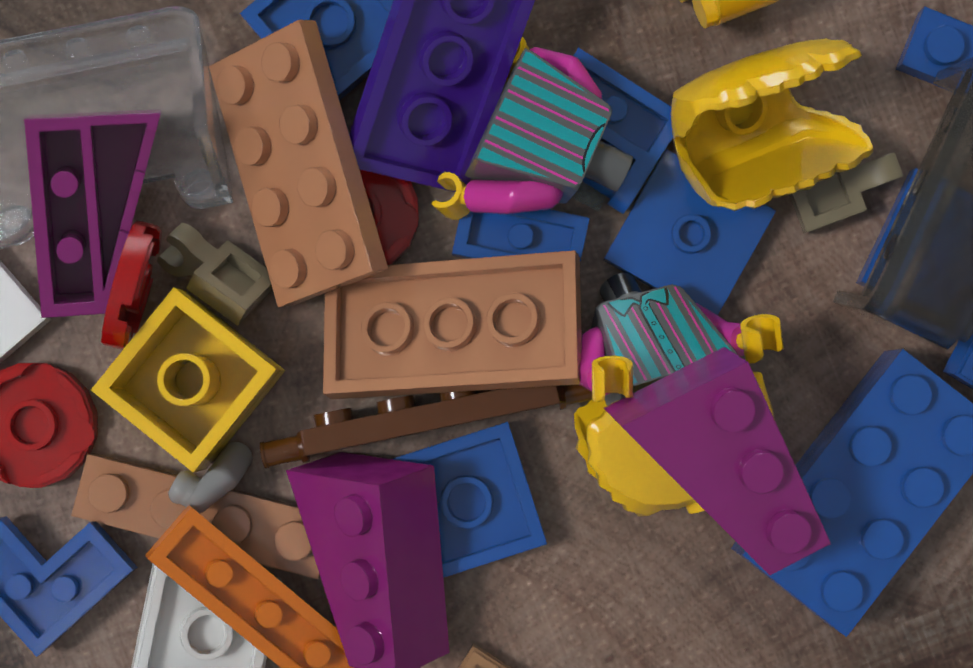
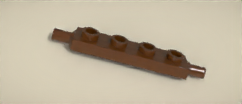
(402, 417)

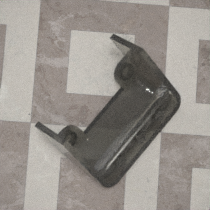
(927, 260)

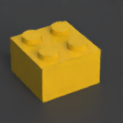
(188, 380)

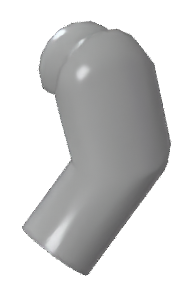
(217, 481)

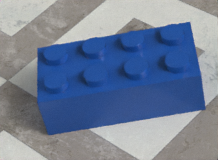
(878, 485)

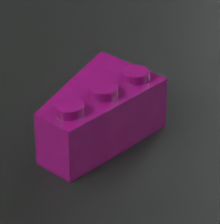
(84, 201)
(728, 454)
(377, 555)

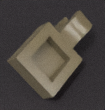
(841, 194)
(220, 277)

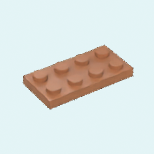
(297, 164)
(455, 327)

